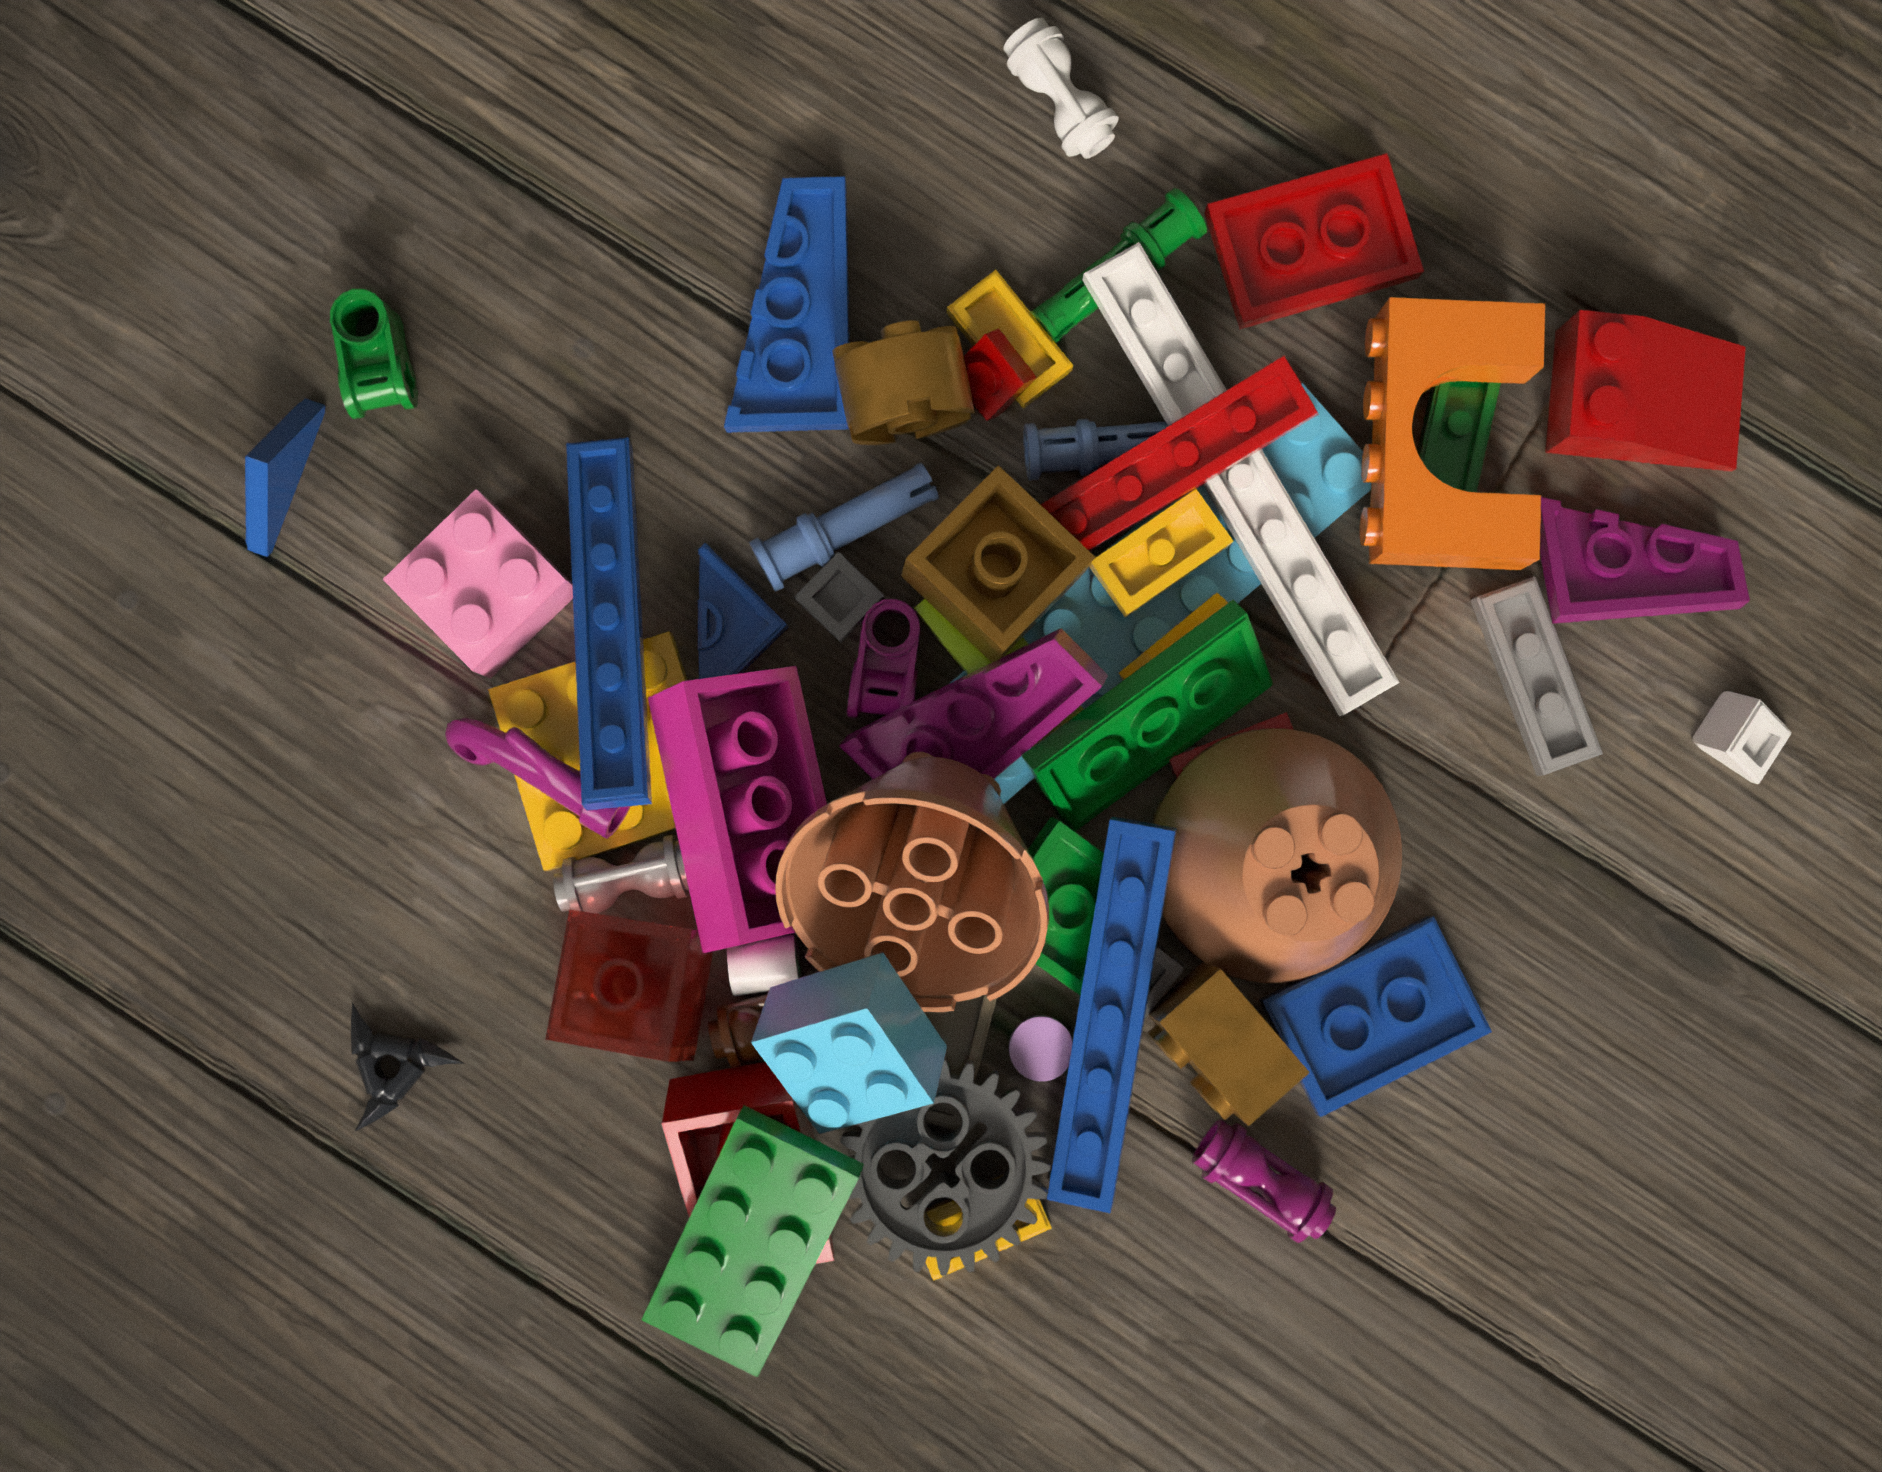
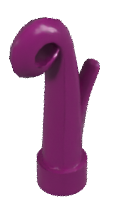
(525, 758)

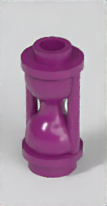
(1244, 1165)

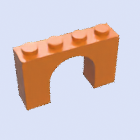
(1411, 511)

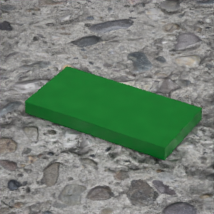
(1150, 717)

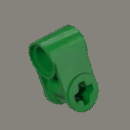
(371, 368)

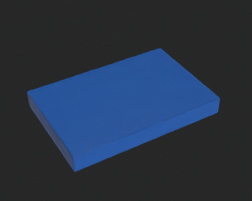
(1376, 1015)

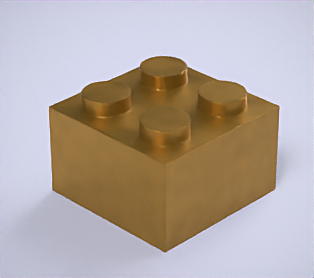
(996, 564)
(1227, 1042)

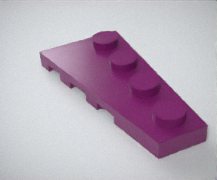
(986, 714)

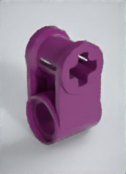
(885, 666)

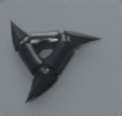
(413, 1059)

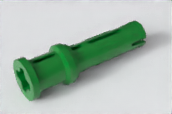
(1159, 237)

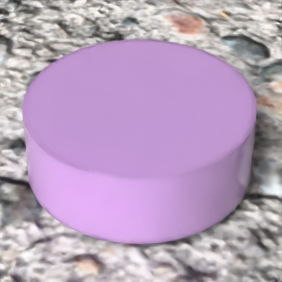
(1040, 1048)

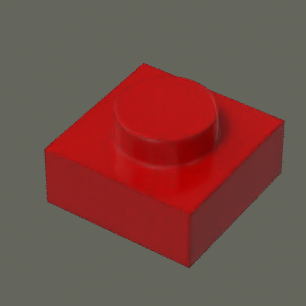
(996, 374)

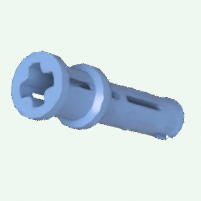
(1080, 446)
(816, 538)

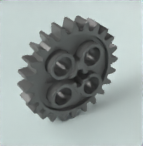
(986, 1205)

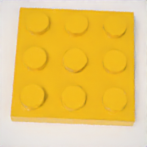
(548, 713)

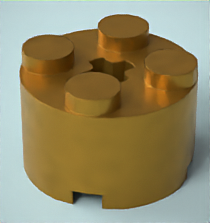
(903, 383)

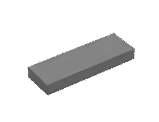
(1536, 676)

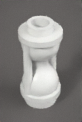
(1044, 66)

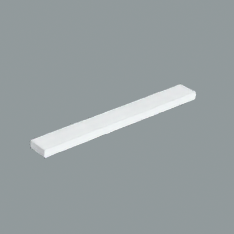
(1249, 492)

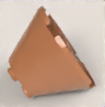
(1278, 855)
(920, 873)

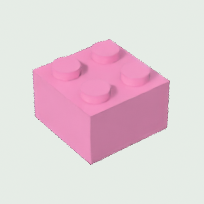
(481, 585)

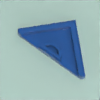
(275, 471)
(732, 619)

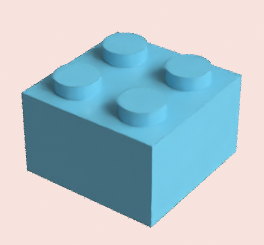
(850, 1044)

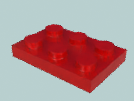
(1313, 241)

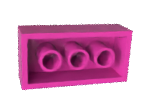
(738, 789)

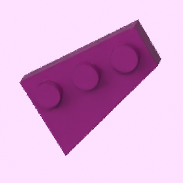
(1629, 570)

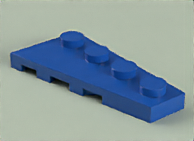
(797, 315)

